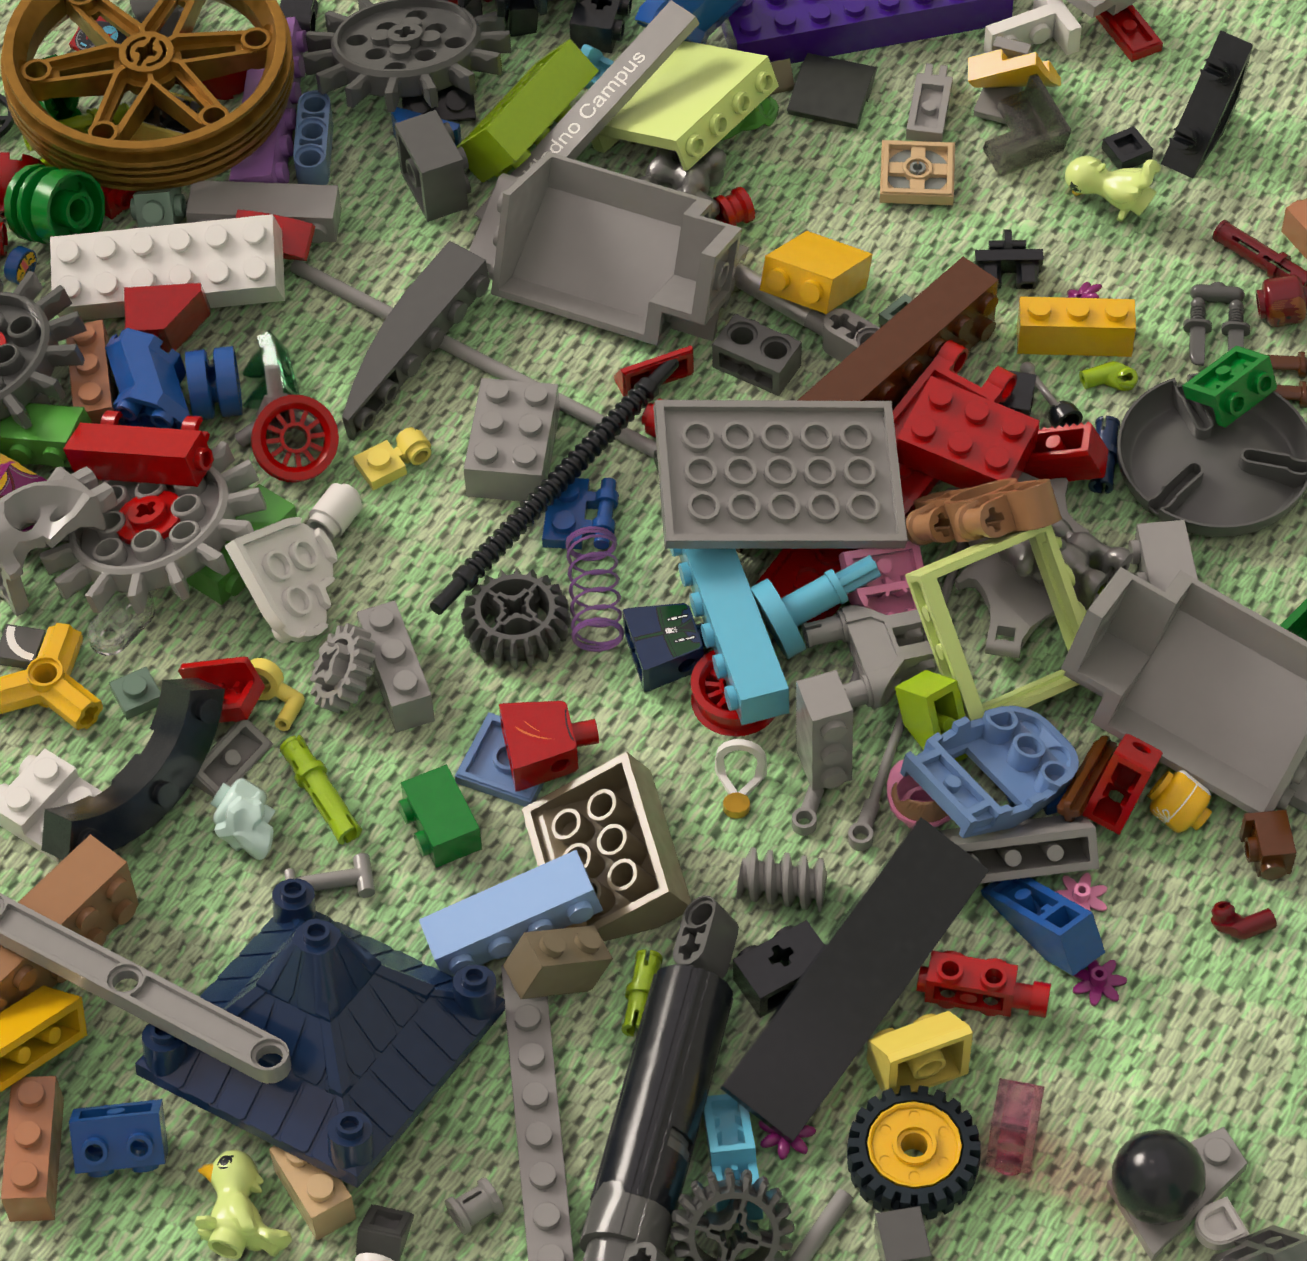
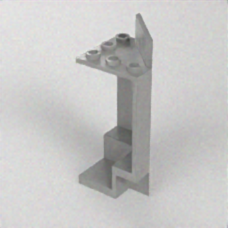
(608, 250)
(1200, 685)

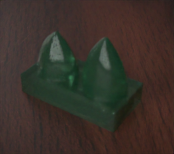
(270, 353)

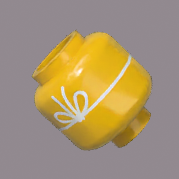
(1180, 801)

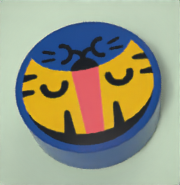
(19, 263)

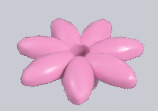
(1083, 894)

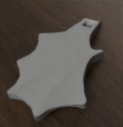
(1013, 601)

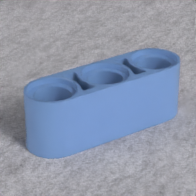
(313, 138)

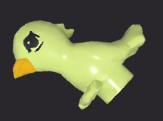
(1122, 188)
(234, 1218)

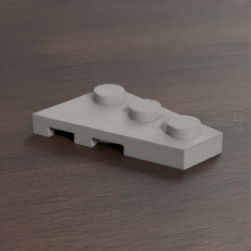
(1222, 1167)

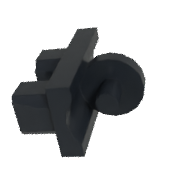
(1011, 257)

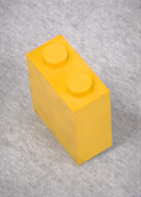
(816, 272)

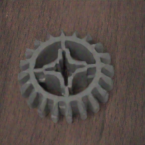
(517, 629)
(766, 1242)

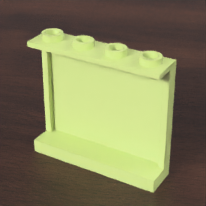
(692, 101)

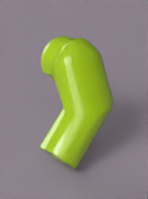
(1110, 374)

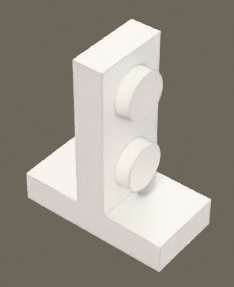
(1036, 26)

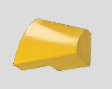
(996, 70)

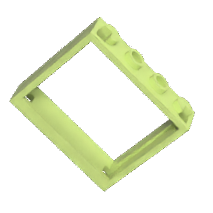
(943, 637)

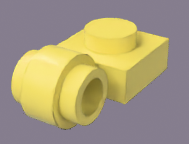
(384, 464)

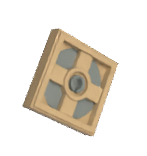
(917, 172)

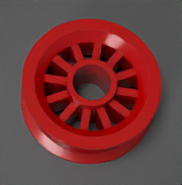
(307, 406)
(710, 702)

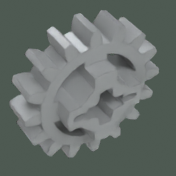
(342, 668)

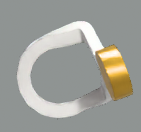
(737, 804)

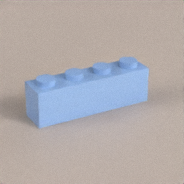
(496, 918)

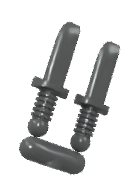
(1199, 326)

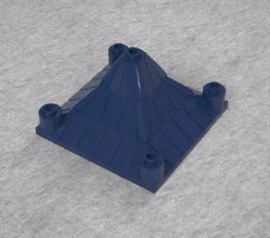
(362, 1031)

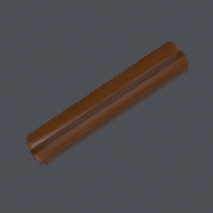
(1086, 779)

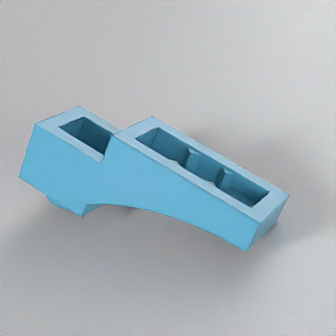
(730, 1144)

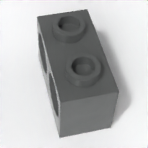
(756, 354)

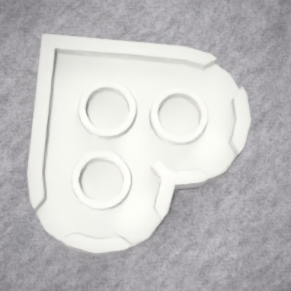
(287, 576)

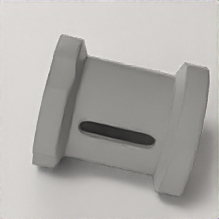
(474, 1205)

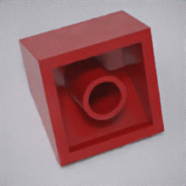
(166, 311)

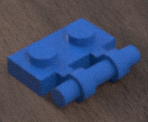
(570, 512)

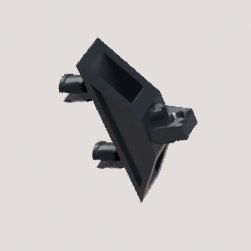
(1209, 105)

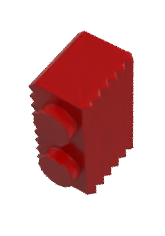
(1068, 453)

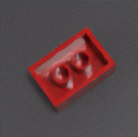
(965, 437)

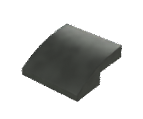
(831, 90)

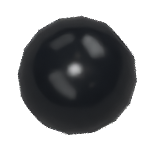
(1158, 1177)

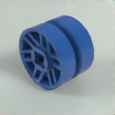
(213, 382)

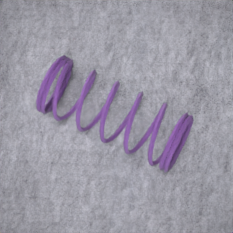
(597, 621)

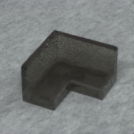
(1035, 128)

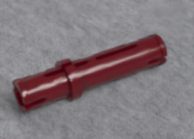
(1231, 236)

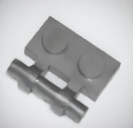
(1267, 1245)

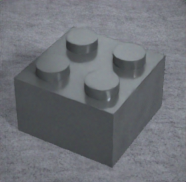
(433, 165)

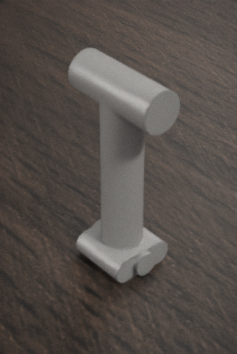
(359, 875)

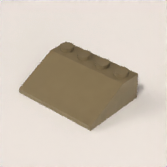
(622, 841)

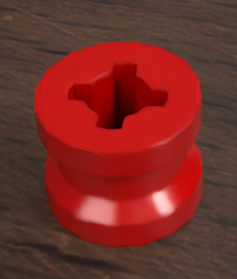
(735, 207)

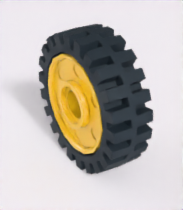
(919, 1123)

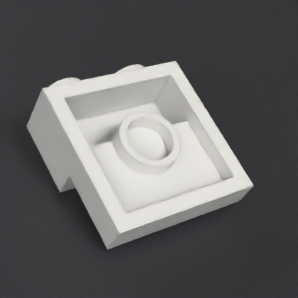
(41, 785)

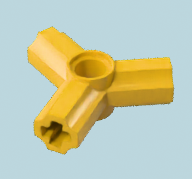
(61, 692)

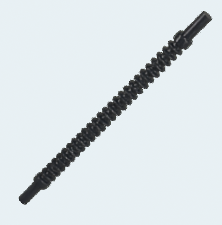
(467, 575)

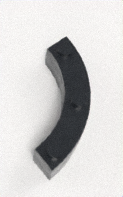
(151, 780)

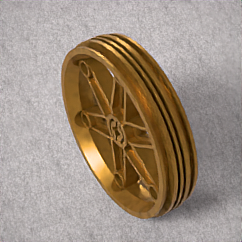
(147, 67)

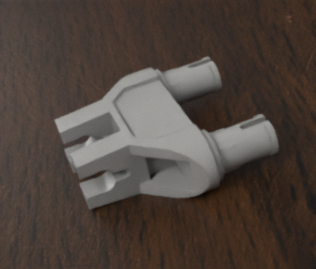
(879, 647)

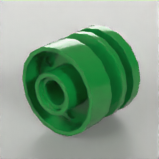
(52, 203)

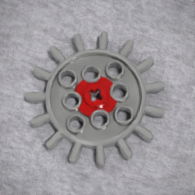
(158, 535)

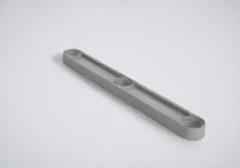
(152, 999)

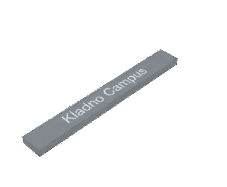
(614, 87)

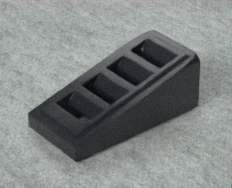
(521, 18)

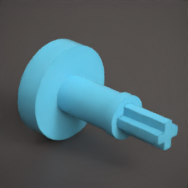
(809, 601)

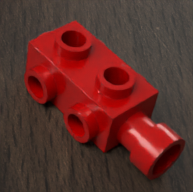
(978, 979)

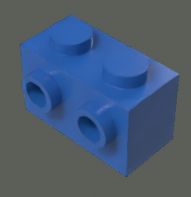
(118, 1138)

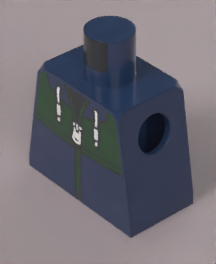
(663, 642)

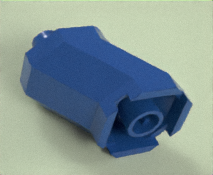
(708, 13)
(147, 381)

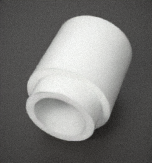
(335, 510)

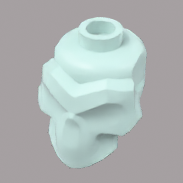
(244, 818)

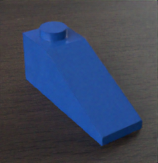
(1048, 922)

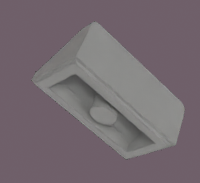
(231, 757)

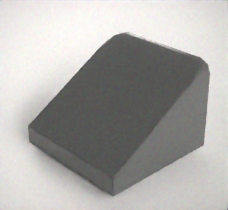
(384, 1232)

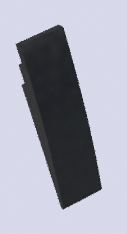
(854, 980)

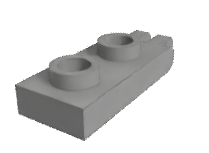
(929, 105)

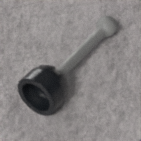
(1058, 410)

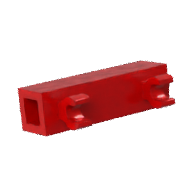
(141, 452)

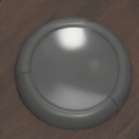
(1211, 474)

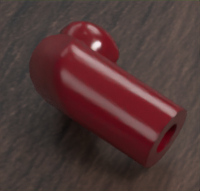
(1239, 926)

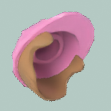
(910, 800)

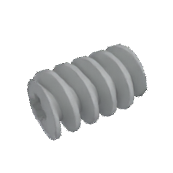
(782, 879)

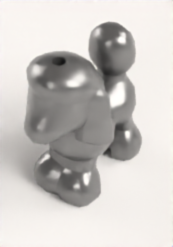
(707, 172)
(1086, 556)

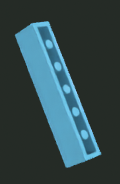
(735, 632)

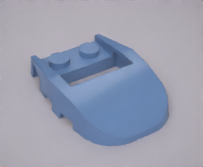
(1013, 749)

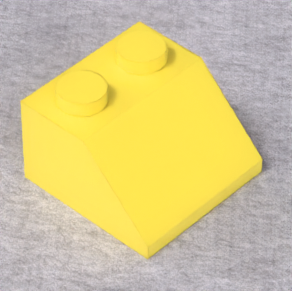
(921, 1053)

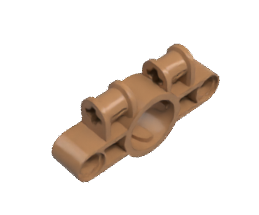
(982, 511)

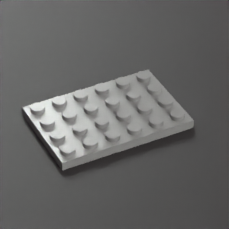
(779, 474)

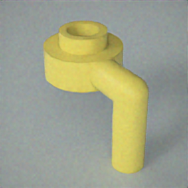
(274, 687)

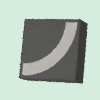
(20, 645)

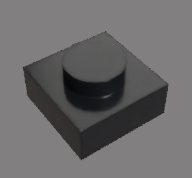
(1127, 148)

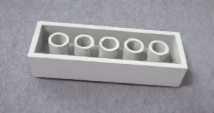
(232, 259)

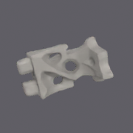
(55, 511)

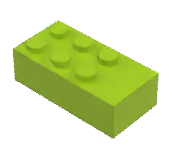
(527, 112)

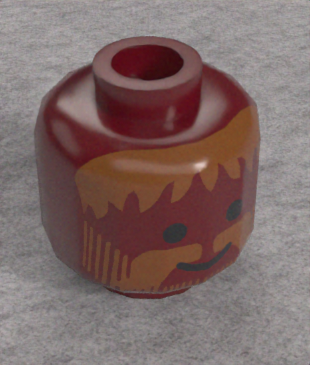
(1282, 301)

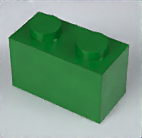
(440, 816)

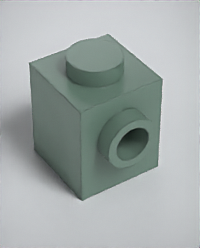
(158, 207)

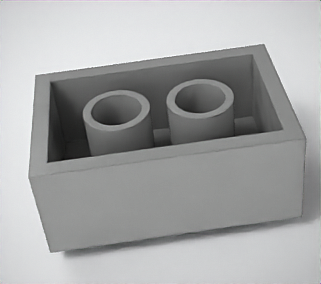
(511, 438)

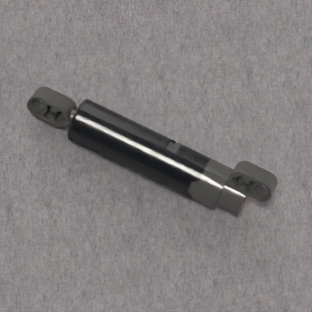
(663, 1093)

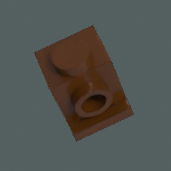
(1268, 843)

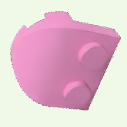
(890, 591)

